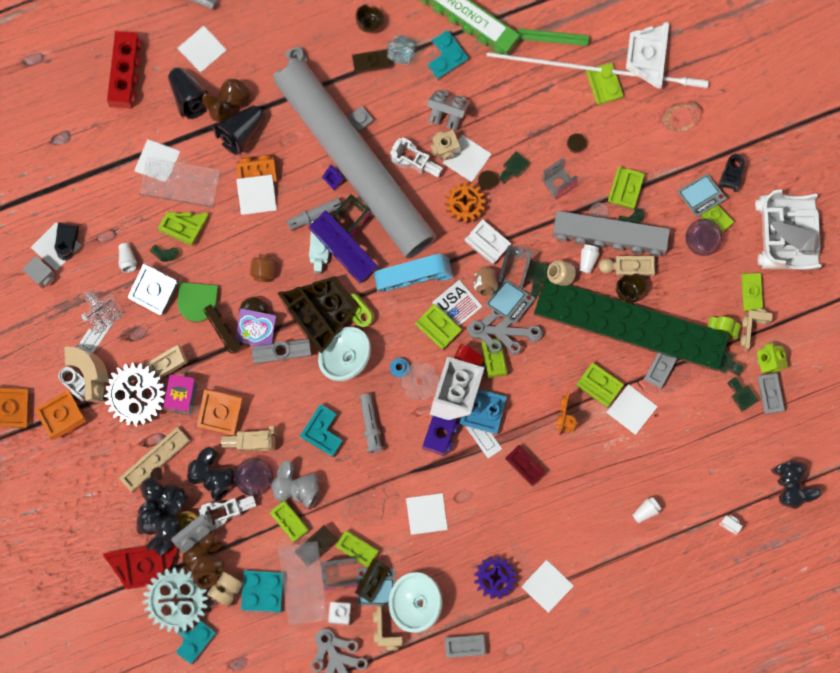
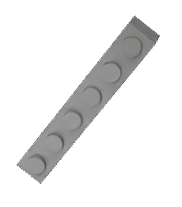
(610, 233)

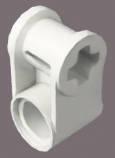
(76, 385)

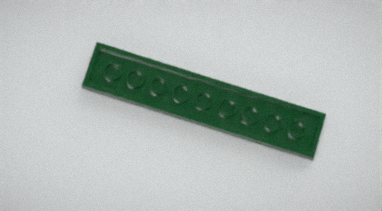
(632, 325)

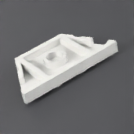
(648, 53)

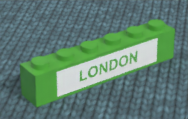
(478, 23)

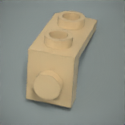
(759, 316)
(390, 643)

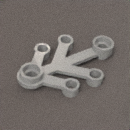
(502, 332)
(336, 660)

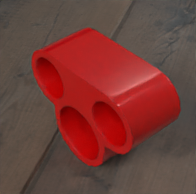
(468, 355)

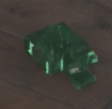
(514, 166)
(537, 275)
(727, 363)
(743, 396)

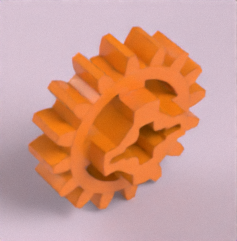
(472, 202)

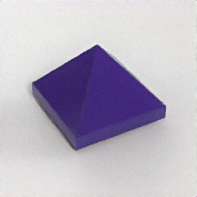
(332, 177)

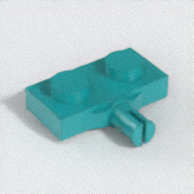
(194, 642)

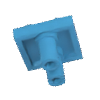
(485, 412)

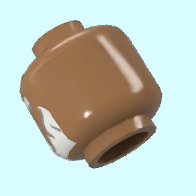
(485, 281)

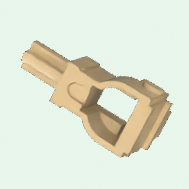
(252, 440)

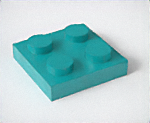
(262, 591)

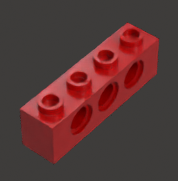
(124, 41)

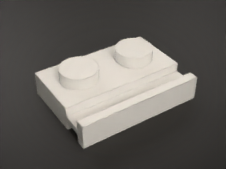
(487, 242)

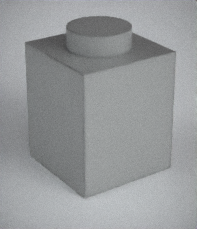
(39, 272)

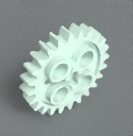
(176, 618)

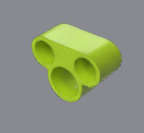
(725, 325)

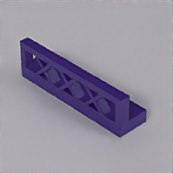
(342, 246)

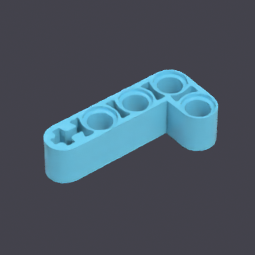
(413, 272)

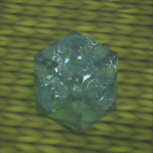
(401, 49)

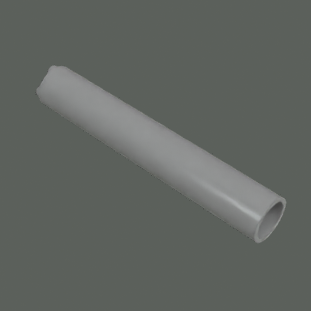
(354, 158)

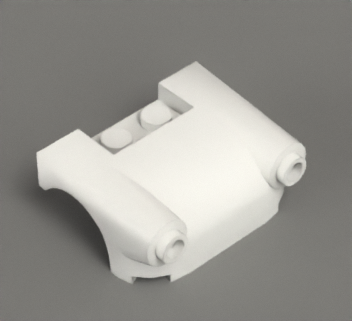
(794, 211)

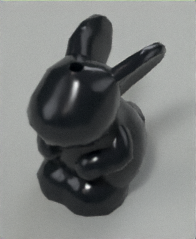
(791, 478)
(217, 480)
(169, 497)
(152, 521)

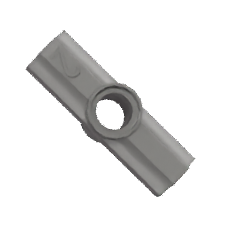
(294, 349)

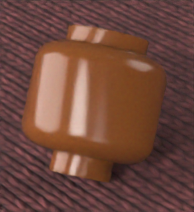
(262, 268)

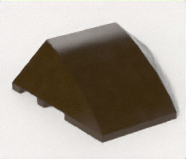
(319, 310)

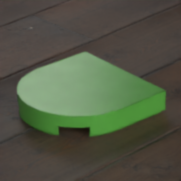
(194, 298)

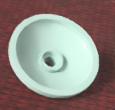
(345, 354)
(406, 602)

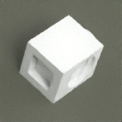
(339, 613)

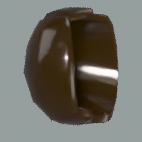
(369, 19)
(631, 288)
(254, 304)

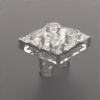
(101, 312)

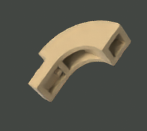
(93, 370)

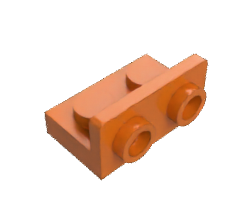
(256, 167)

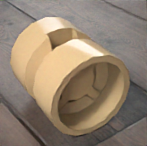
(227, 582)

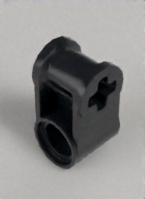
(732, 176)
(66, 237)

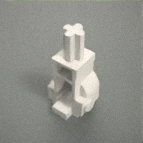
(420, 163)
(232, 507)

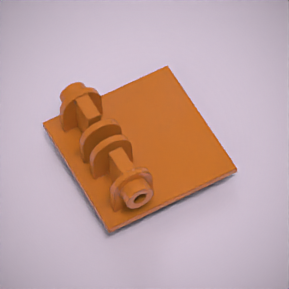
(565, 422)

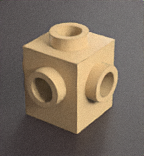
(445, 145)

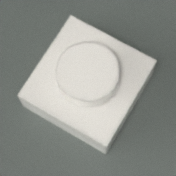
(731, 524)

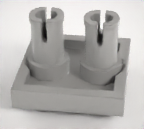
(443, 102)

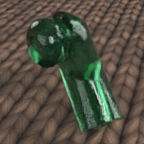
(636, 217)
(165, 255)

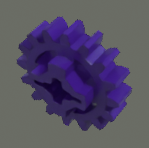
(486, 576)

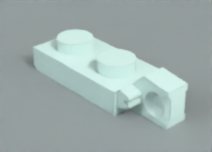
(318, 254)

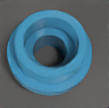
(394, 363)

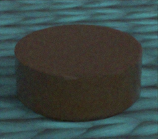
(576, 143)
(487, 180)

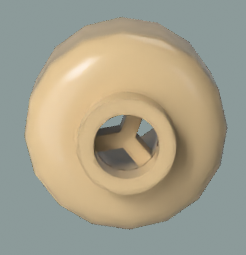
(561, 273)

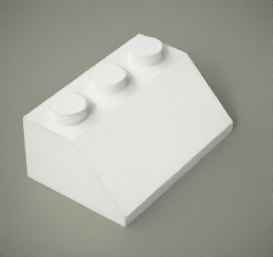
(456, 389)

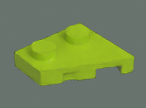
(183, 226)

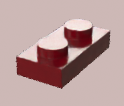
(525, 465)

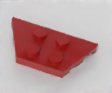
(138, 566)

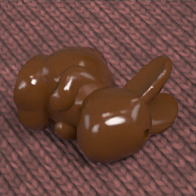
(231, 95)
(200, 559)

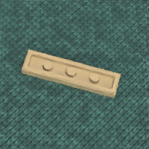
(156, 457)

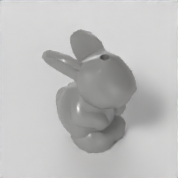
(301, 489)

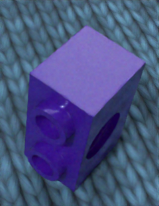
(440, 445)

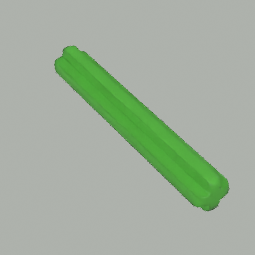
(553, 37)

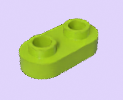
(362, 309)

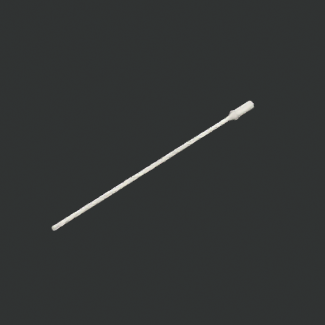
(685, 81)

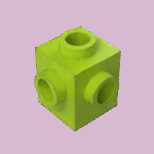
(772, 358)

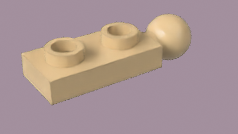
(629, 265)
(168, 361)

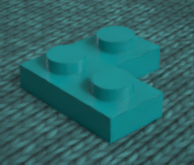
(450, 58)
(317, 434)

